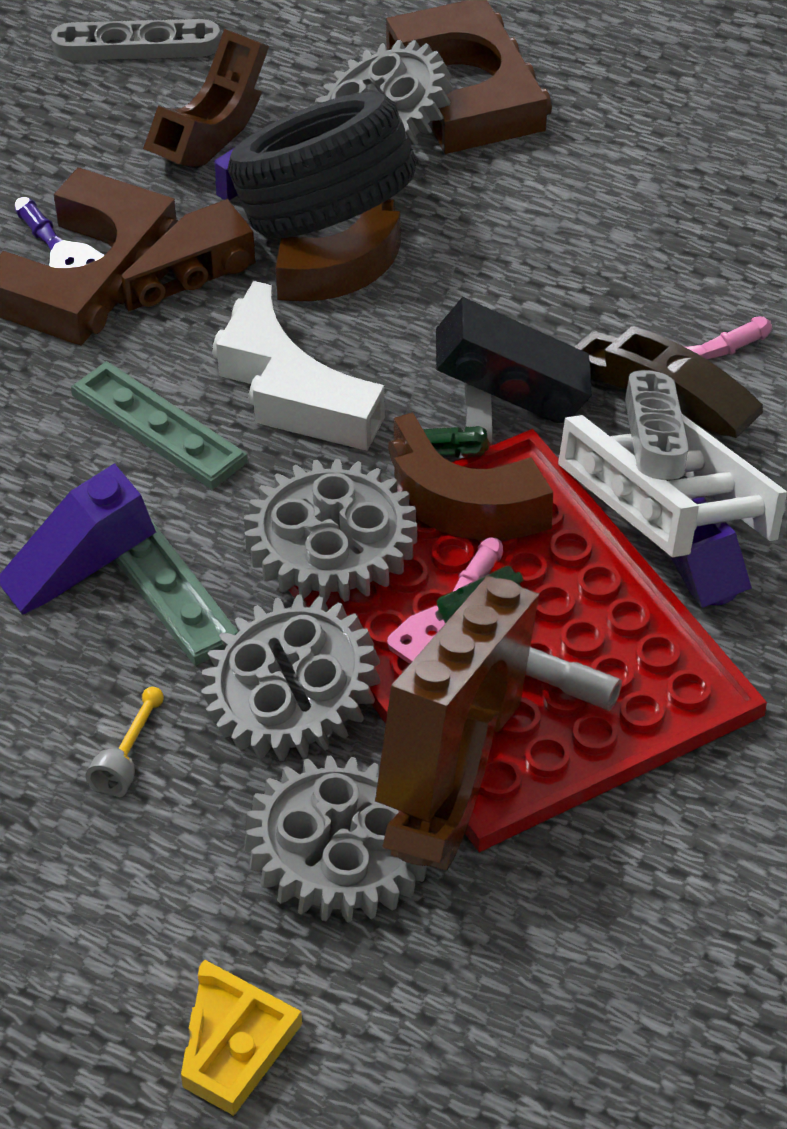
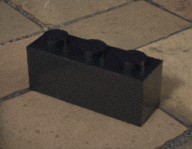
(512, 361)

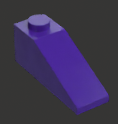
(77, 539)
(715, 565)

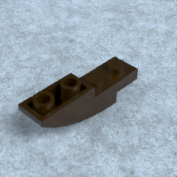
(703, 390)

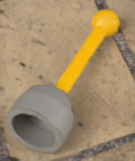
(116, 760)

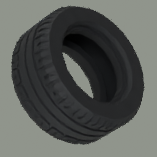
(322, 165)

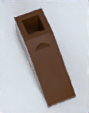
(196, 250)

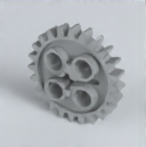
(408, 76)
(330, 530)
(335, 653)
(292, 832)

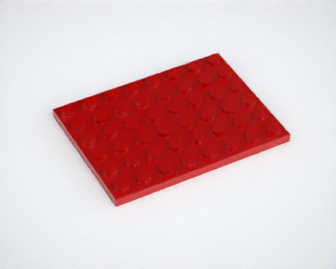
(594, 609)

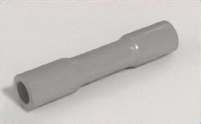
(574, 679)

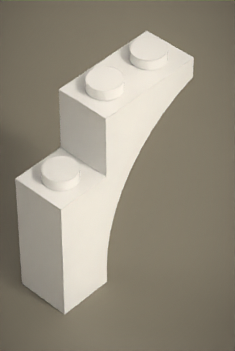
(289, 385)

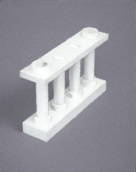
(665, 507)

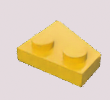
(233, 1037)

